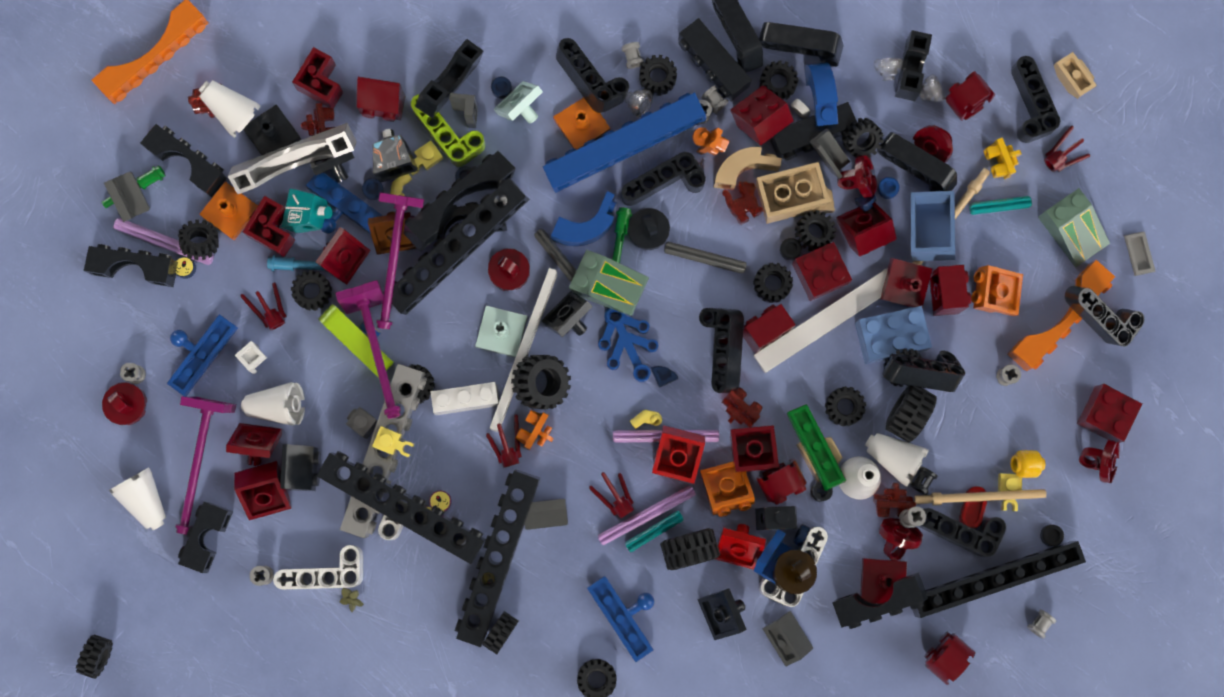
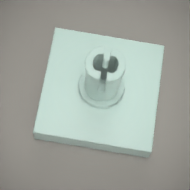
(519, 102)
(501, 331)

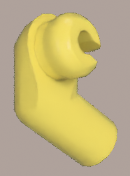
(398, 183)
(648, 417)

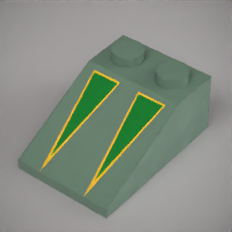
(1075, 227)
(608, 283)

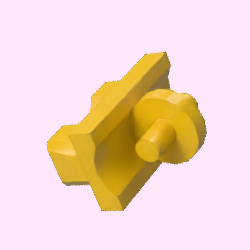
(1005, 157)

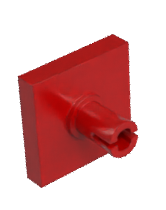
(740, 547)

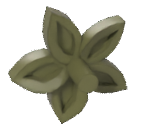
(351, 599)

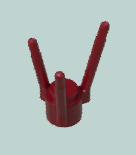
(1056, 160)
(273, 318)
(509, 456)
(621, 505)

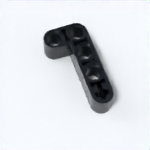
(741, 33)
(802, 40)
(570, 57)
(1026, 72)
(918, 163)
(661, 182)
(1113, 328)
(727, 346)
(938, 374)
(975, 537)

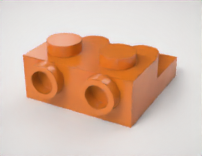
(997, 290)
(727, 489)

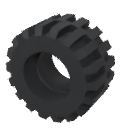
(526, 381)
(911, 413)
(690, 549)

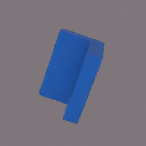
(774, 549)

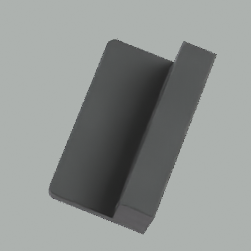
(465, 103)
(830, 152)
(127, 196)
(547, 514)
(788, 639)

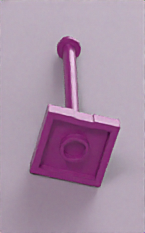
(400, 204)
(361, 299)
(207, 408)

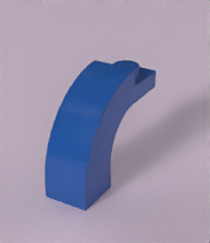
(824, 92)
(588, 232)

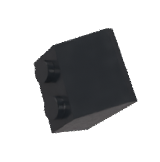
(299, 467)

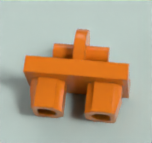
(710, 141)
(538, 421)

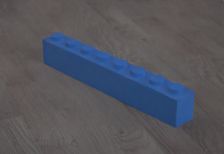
(625, 142)

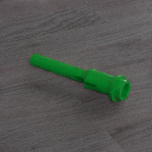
(143, 181)
(621, 230)

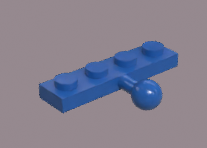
(342, 201)
(201, 354)
(621, 617)

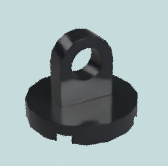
(648, 229)

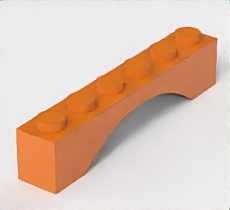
(183, 24)
(1031, 348)

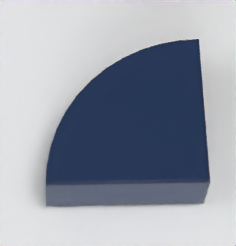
(865, 203)
(663, 375)

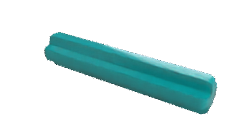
(1000, 205)
(654, 531)

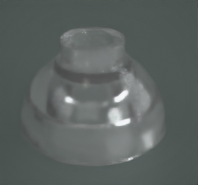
(888, 67)
(932, 90)
(639, 102)

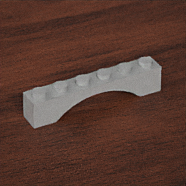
(317, 147)

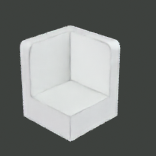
(251, 356)

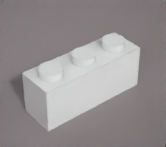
(464, 398)

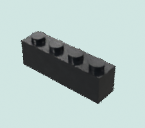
(714, 60)
(796, 136)

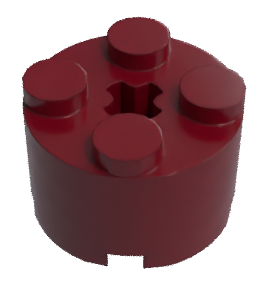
(969, 97)
(782, 482)
(949, 657)

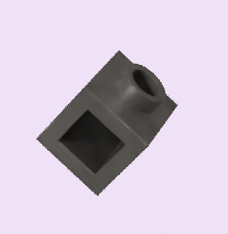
(361, 422)

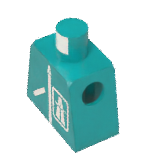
(305, 212)

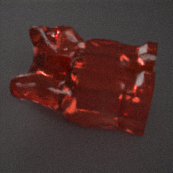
(744, 204)

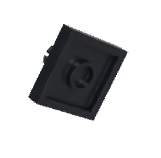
(271, 131)
(334, 165)
(567, 315)
(723, 614)

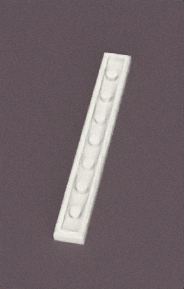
(821, 323)
(525, 346)

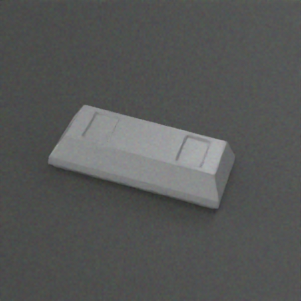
(1139, 253)

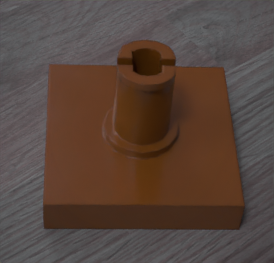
(382, 230)

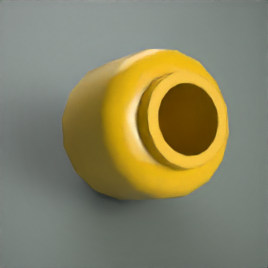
(1027, 464)

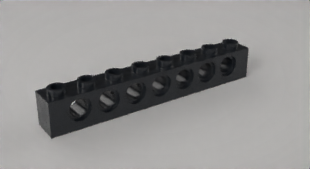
(452, 259)
(331, 474)
(1001, 578)
(477, 633)

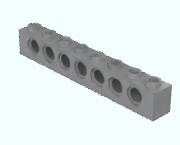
(352, 521)

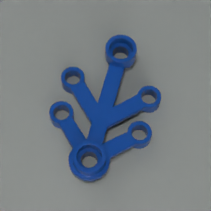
(625, 340)

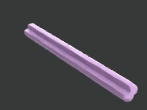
(154, 238)
(626, 436)
(646, 515)

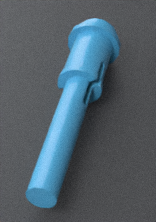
(285, 263)

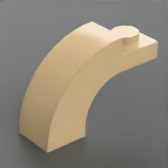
(742, 161)

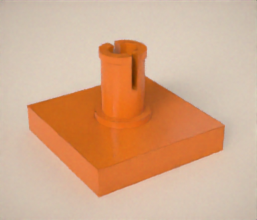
(581, 123)
(229, 211)

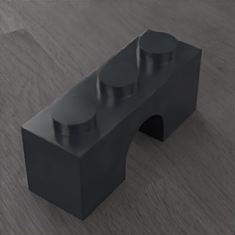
(911, 74)
(195, 553)

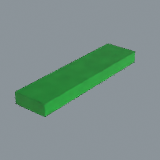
(816, 447)

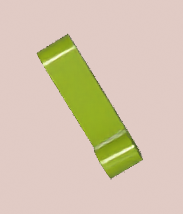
(454, 144)
(351, 337)

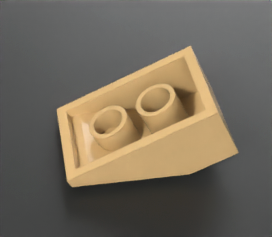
(791, 192)

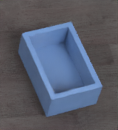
(932, 226)
(892, 332)

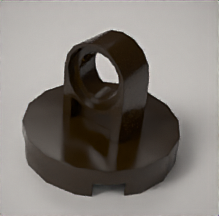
(794, 572)

